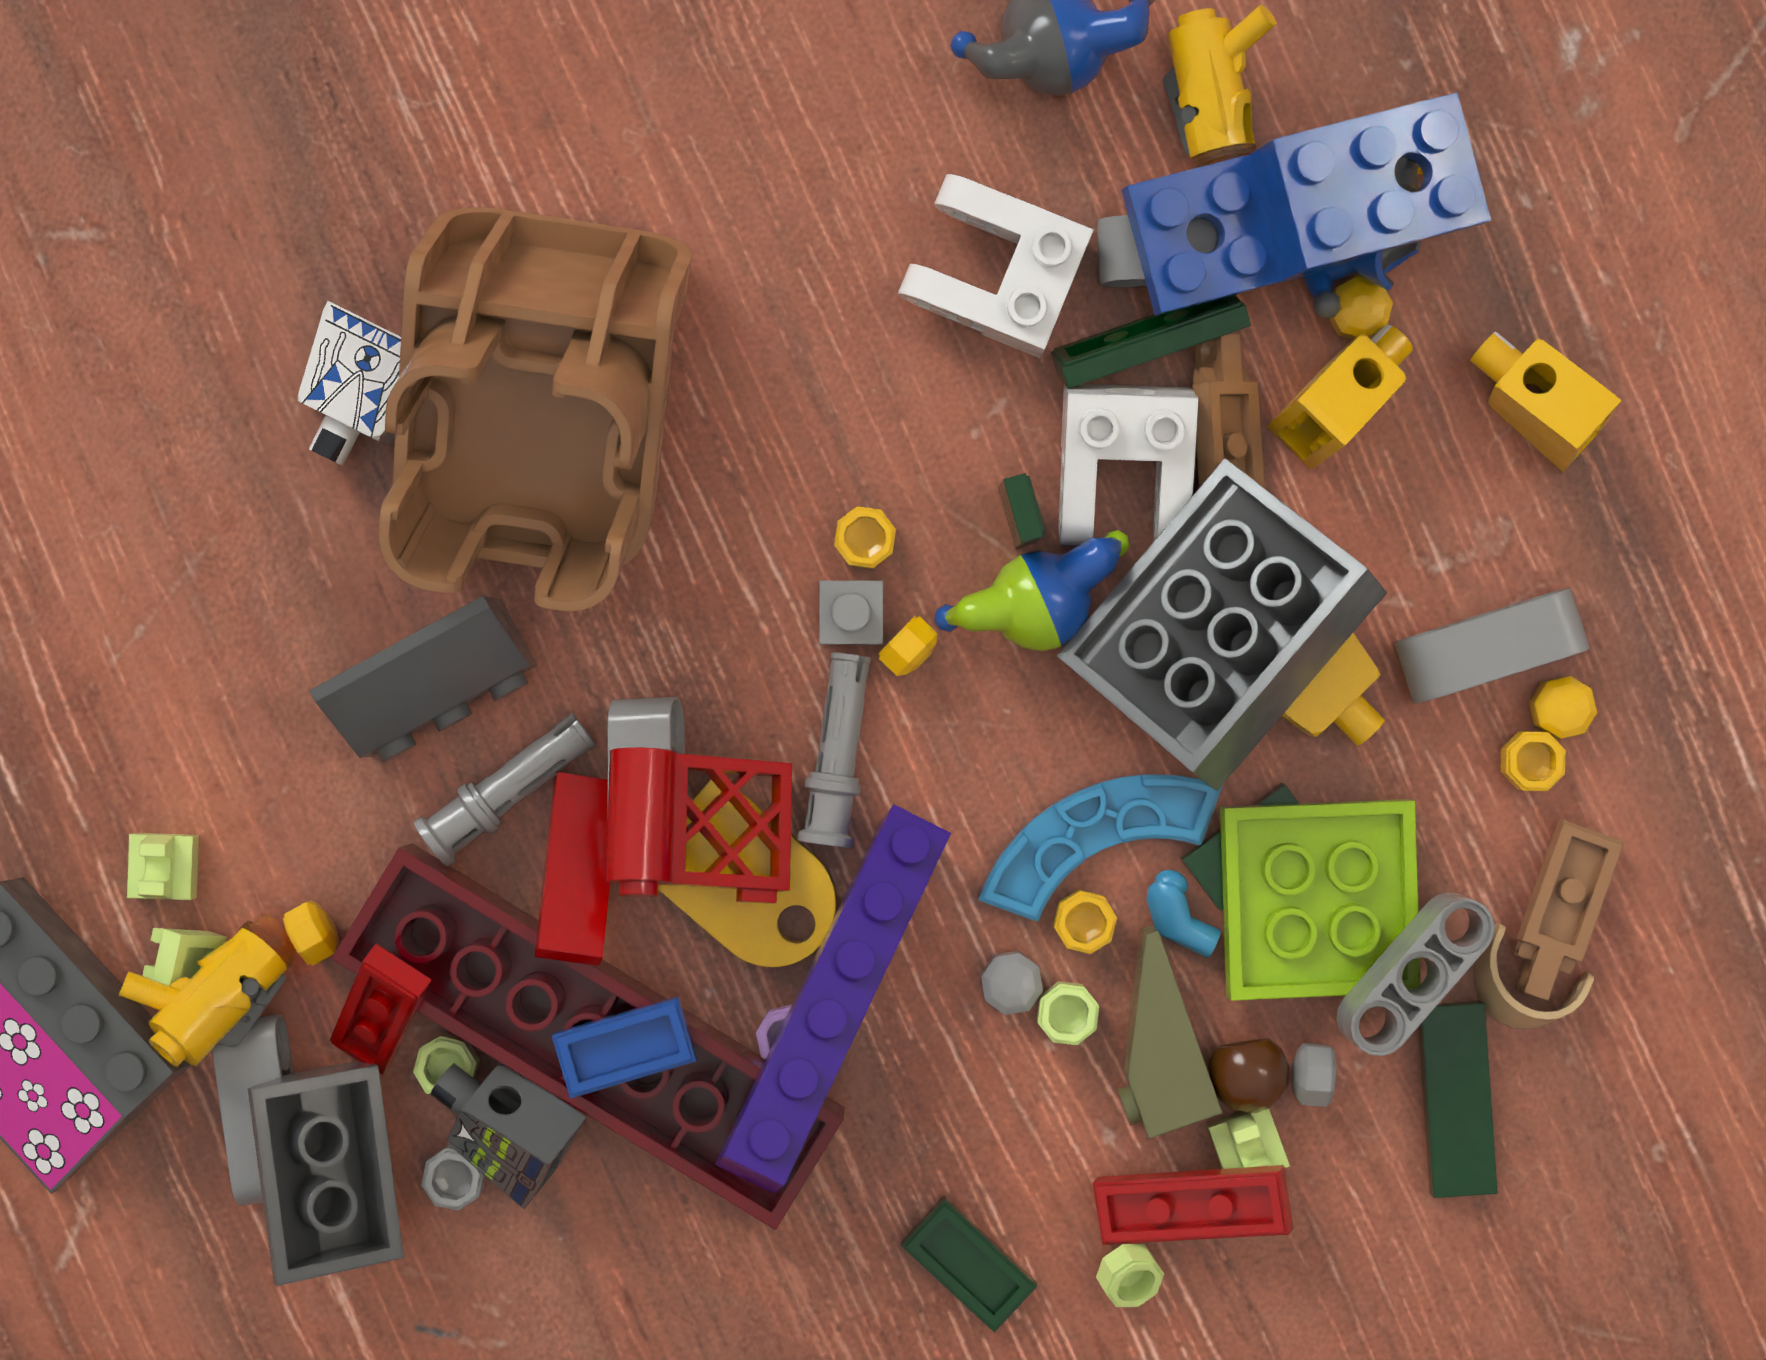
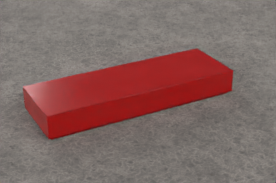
(575, 872)
(379, 1008)
(1193, 1205)

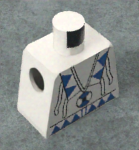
(349, 381)

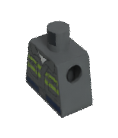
(508, 1128)

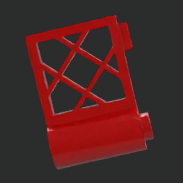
(651, 830)

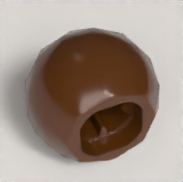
(1249, 1074)

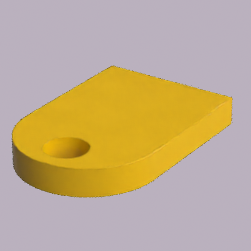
(753, 928)

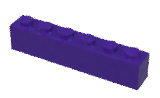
(833, 1000)

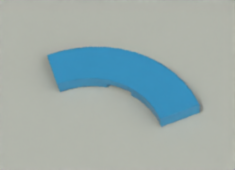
(1089, 822)

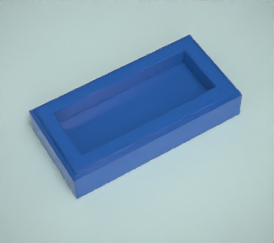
(624, 1047)

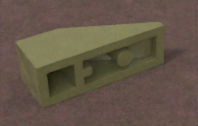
(1161, 1054)

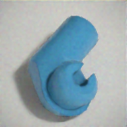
(1172, 914)

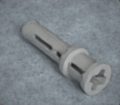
(833, 781)
(481, 805)

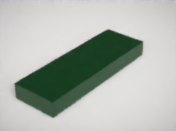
(1147, 340)
(1457, 1101)

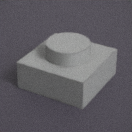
(851, 612)

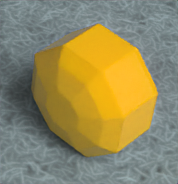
(1363, 308)
(865, 537)
(909, 647)
(1563, 707)
(1533, 761)
(1085, 921)
(311, 932)

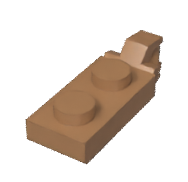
(1226, 410)
(1564, 905)

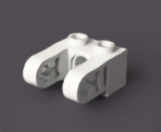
(1034, 282)
(1125, 425)

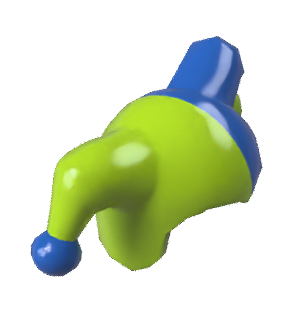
(1039, 595)

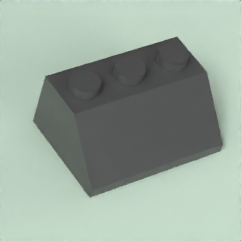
(427, 679)
(325, 1171)

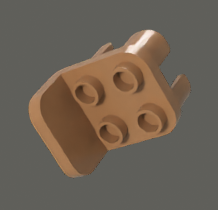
(530, 400)

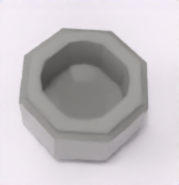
(1011, 982)
(1314, 1074)
(451, 1180)

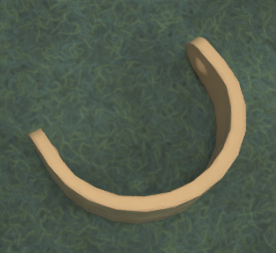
(1503, 1006)

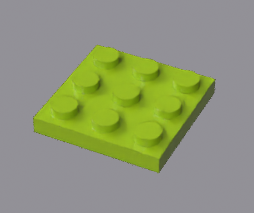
(1315, 894)

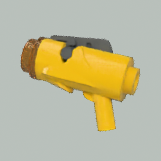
(1208, 84)
(221, 998)

